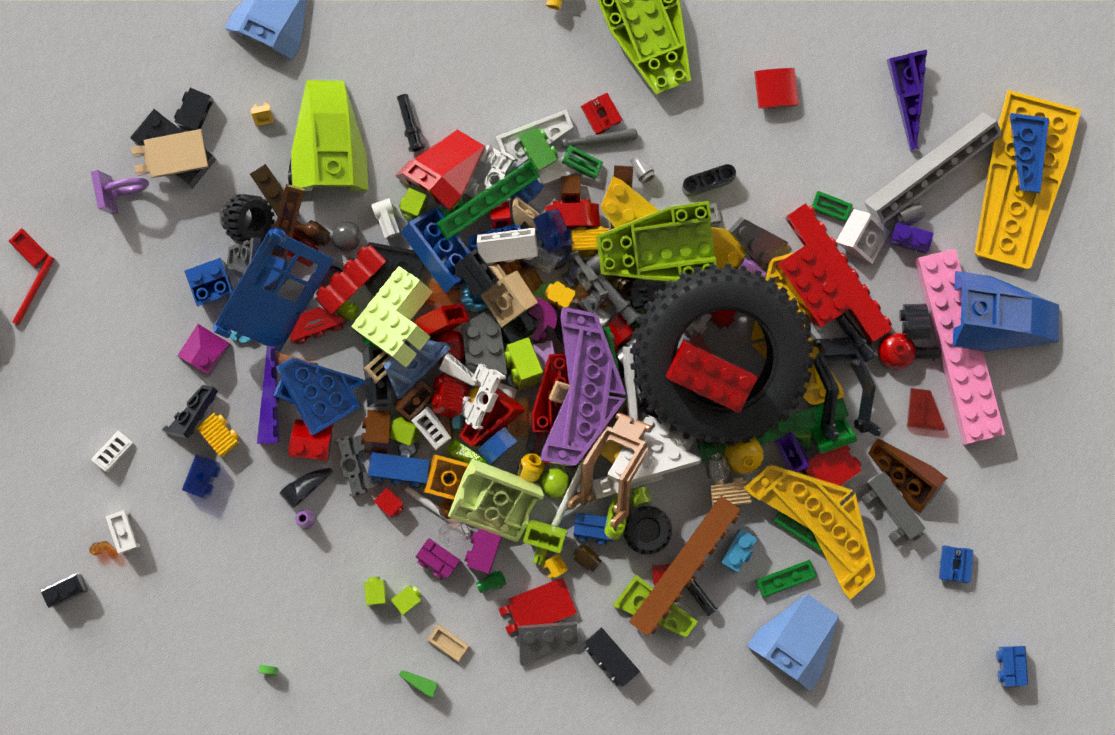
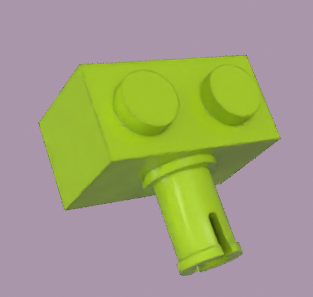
(546, 538)

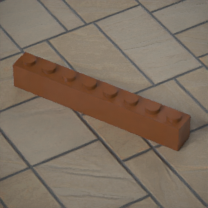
(684, 566)

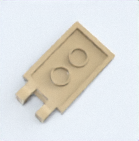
(171, 154)

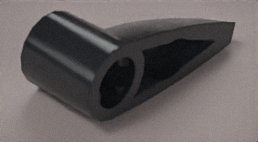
(298, 490)

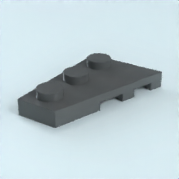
(242, 254)

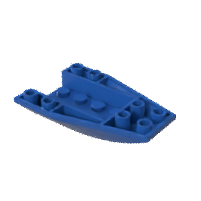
(1002, 315)

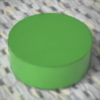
(268, 670)

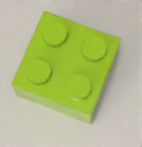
(523, 364)

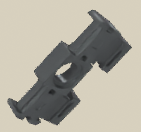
(580, 271)
(356, 481)

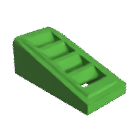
(423, 684)

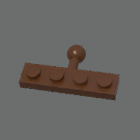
(288, 216)

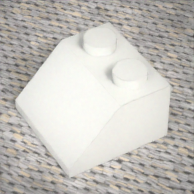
(863, 236)

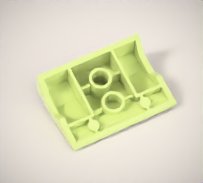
(495, 500)

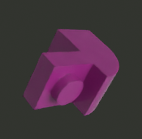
(546, 315)

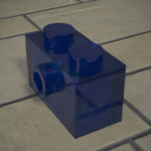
(553, 231)
(201, 476)

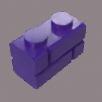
(911, 238)

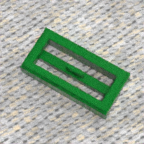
(567, 157)
(828, 213)

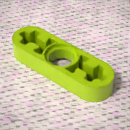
(609, 531)

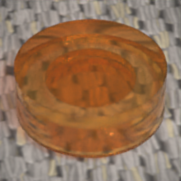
(445, 507)

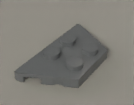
(484, 342)

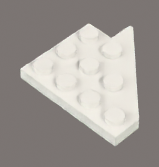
(666, 453)

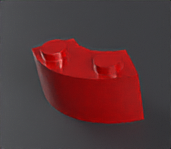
(577, 214)

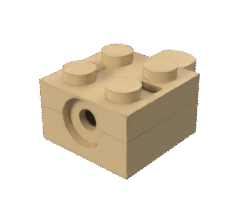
(508, 296)

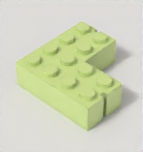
(388, 316)

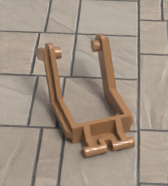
(624, 434)

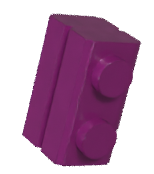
(437, 558)

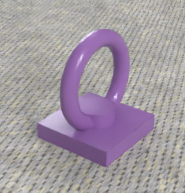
(107, 191)

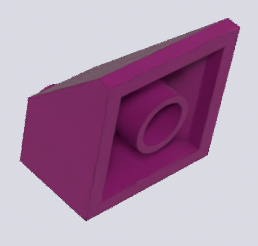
(203, 349)

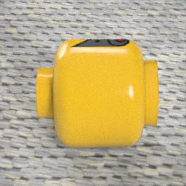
(530, 467)

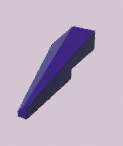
(908, 80)
(268, 421)

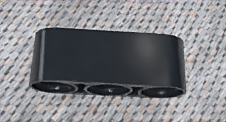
(715, 173)

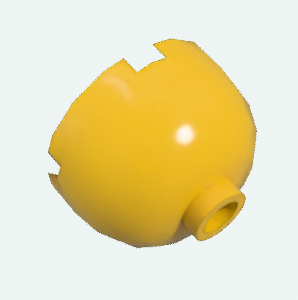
(744, 457)

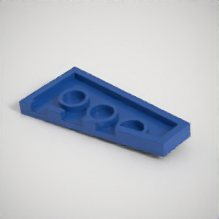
(1029, 144)

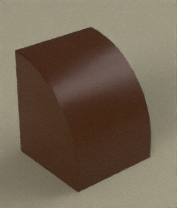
(570, 189)

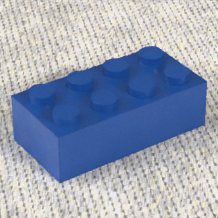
(434, 250)

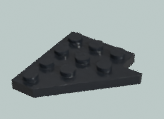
(395, 257)

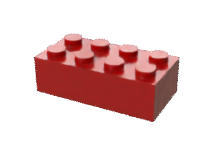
(813, 286)
(711, 376)

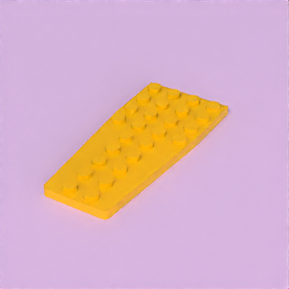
(1014, 219)

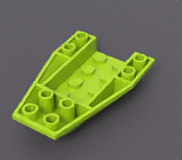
(651, 38)
(328, 140)
(659, 244)

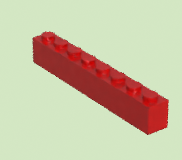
(864, 310)

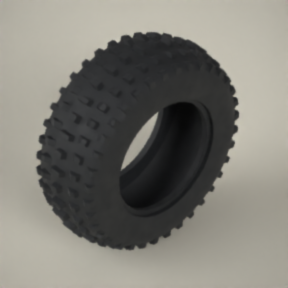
(775, 388)

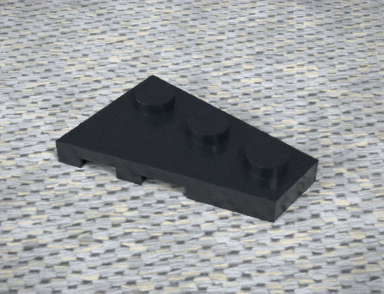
(189, 418)

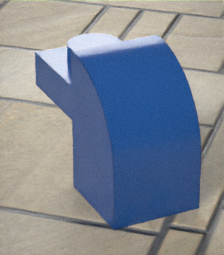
(496, 446)

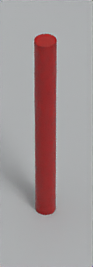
(33, 290)

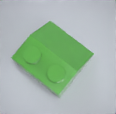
(537, 148)

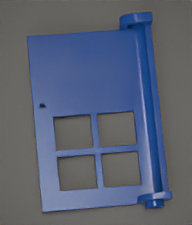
(263, 313)

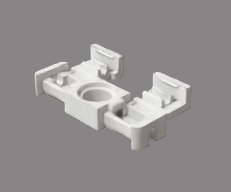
(502, 166)
(476, 410)

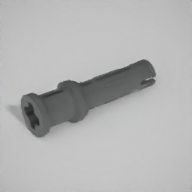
(622, 307)

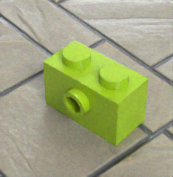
(413, 204)

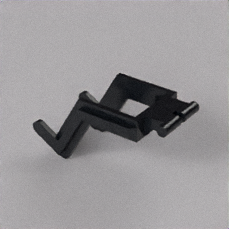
(839, 353)

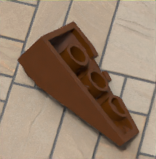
(912, 477)

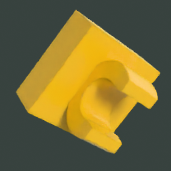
(262, 115)
(555, 565)

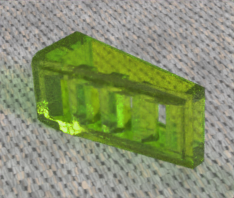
(461, 452)

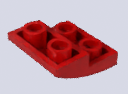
(776, 88)

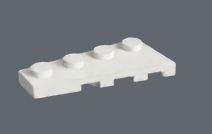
(553, 125)

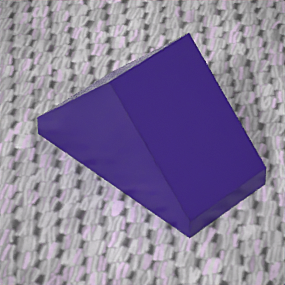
(793, 452)

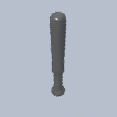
(610, 137)

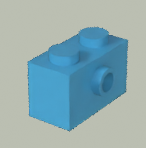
(738, 551)

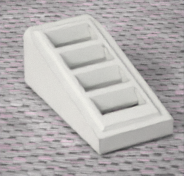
(456, 369)
(436, 424)
(107, 447)

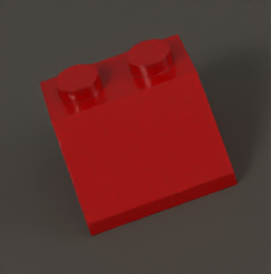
(310, 446)

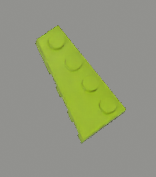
(636, 593)

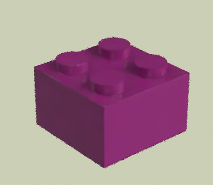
(483, 551)

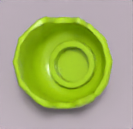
(555, 483)

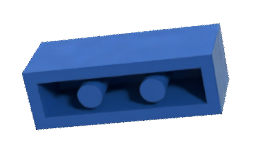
(398, 469)

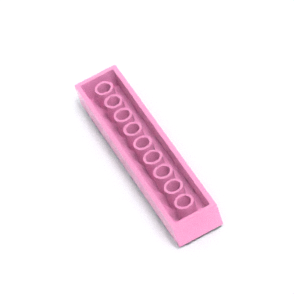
(963, 368)

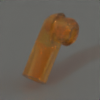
(103, 547)

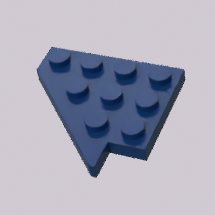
(319, 392)

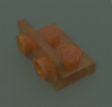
(439, 296)

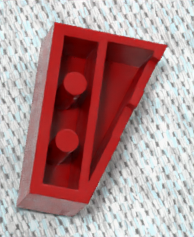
(501, 415)

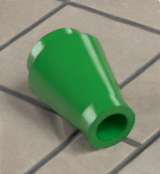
(492, 582)

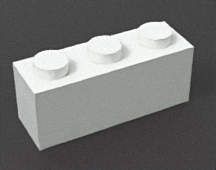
(508, 246)

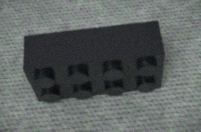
(157, 126)

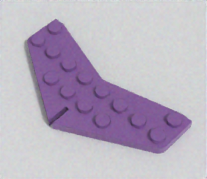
(591, 379)

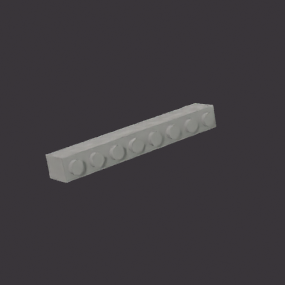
(933, 167)

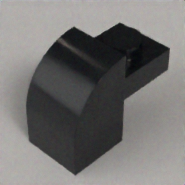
(518, 329)

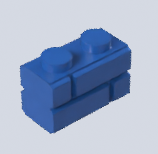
(590, 527)
(1012, 665)

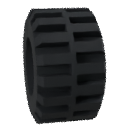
(235, 217)
(663, 523)

